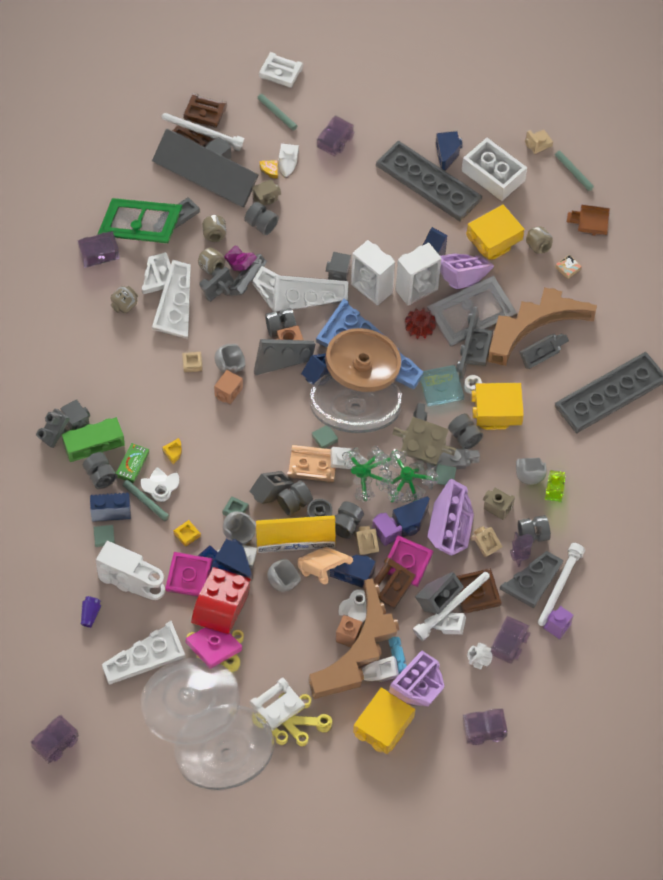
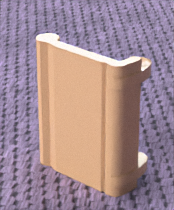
(311, 464)
(320, 561)

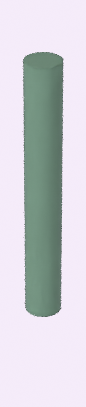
(277, 112)
(568, 164)
(146, 500)

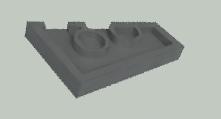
(281, 354)
(534, 580)

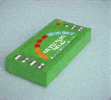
(132, 463)

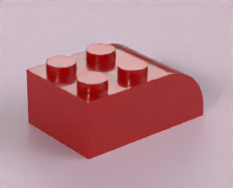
(221, 600)

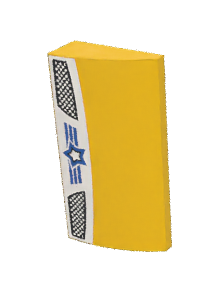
(295, 534)

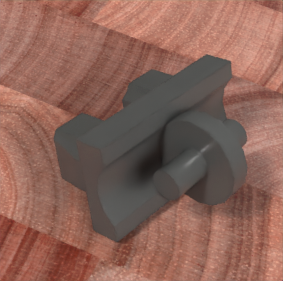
(218, 284)
(54, 427)

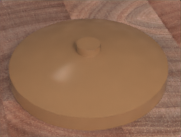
(363, 360)

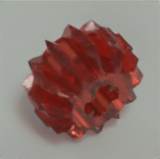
(420, 323)

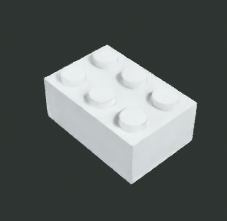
(494, 169)
(372, 272)
(418, 274)

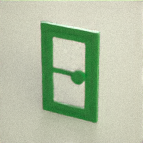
(141, 220)

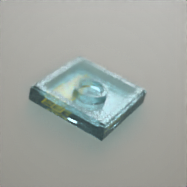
(441, 385)

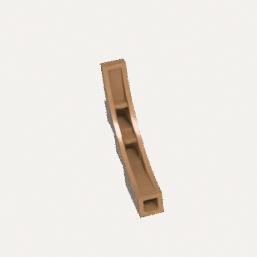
(530, 317)
(345, 672)

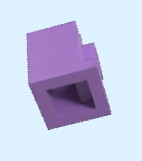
(386, 528)
(559, 622)

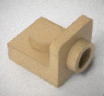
(538, 141)
(366, 540)
(486, 540)

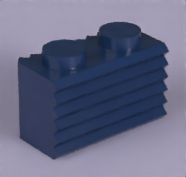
(110, 507)

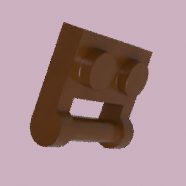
(204, 114)
(397, 584)

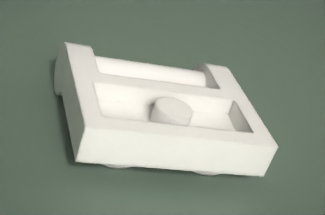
(280, 73)
(282, 708)

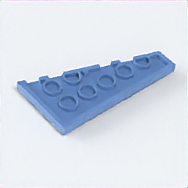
(348, 318)

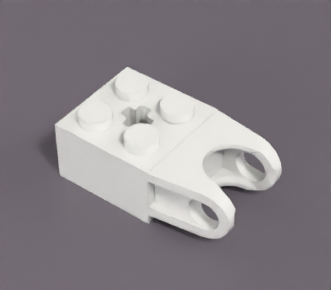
(128, 571)

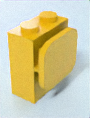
(495, 232)
(497, 405)
(383, 721)

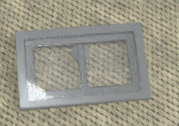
(454, 310)

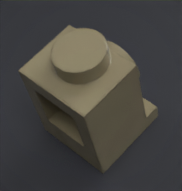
(266, 192)
(498, 503)

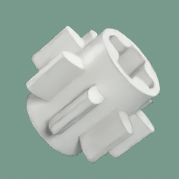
(479, 656)

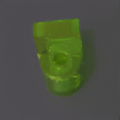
(555, 486)

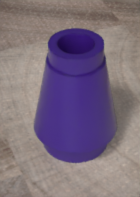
(90, 610)

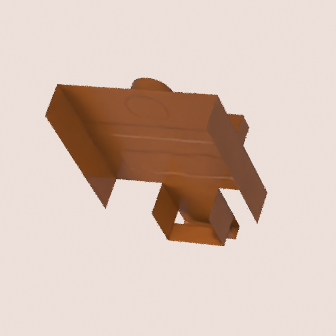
(590, 219)

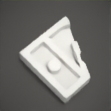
(156, 273)
(265, 285)

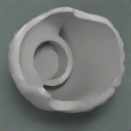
(230, 358)
(531, 470)
(239, 527)
(283, 575)

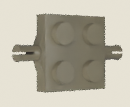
(424, 441)

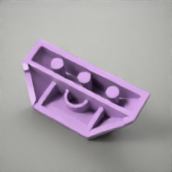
(463, 269)
(451, 519)
(419, 681)

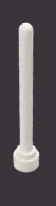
(236, 142)
(575, 552)
(422, 630)

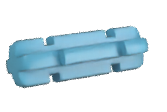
(398, 653)

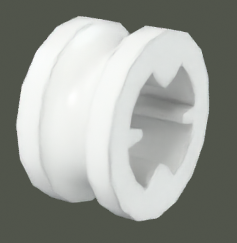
(471, 379)

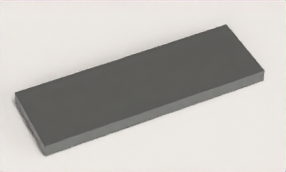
(205, 167)
(429, 181)
(610, 392)

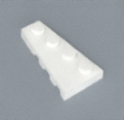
(307, 292)
(173, 308)
(145, 655)

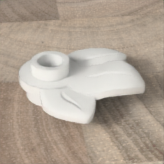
(160, 483)
(352, 608)

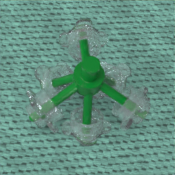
(363, 472)
(407, 475)

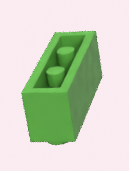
(93, 439)

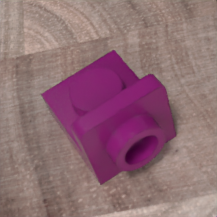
(239, 260)

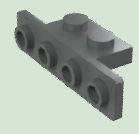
(476, 345)

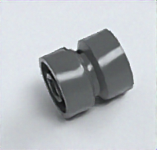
(263, 219)
(274, 320)
(465, 431)
(99, 470)
(292, 499)
(319, 507)
(347, 518)
(526, 526)

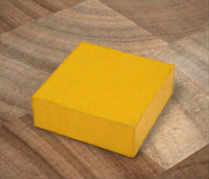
(187, 533)

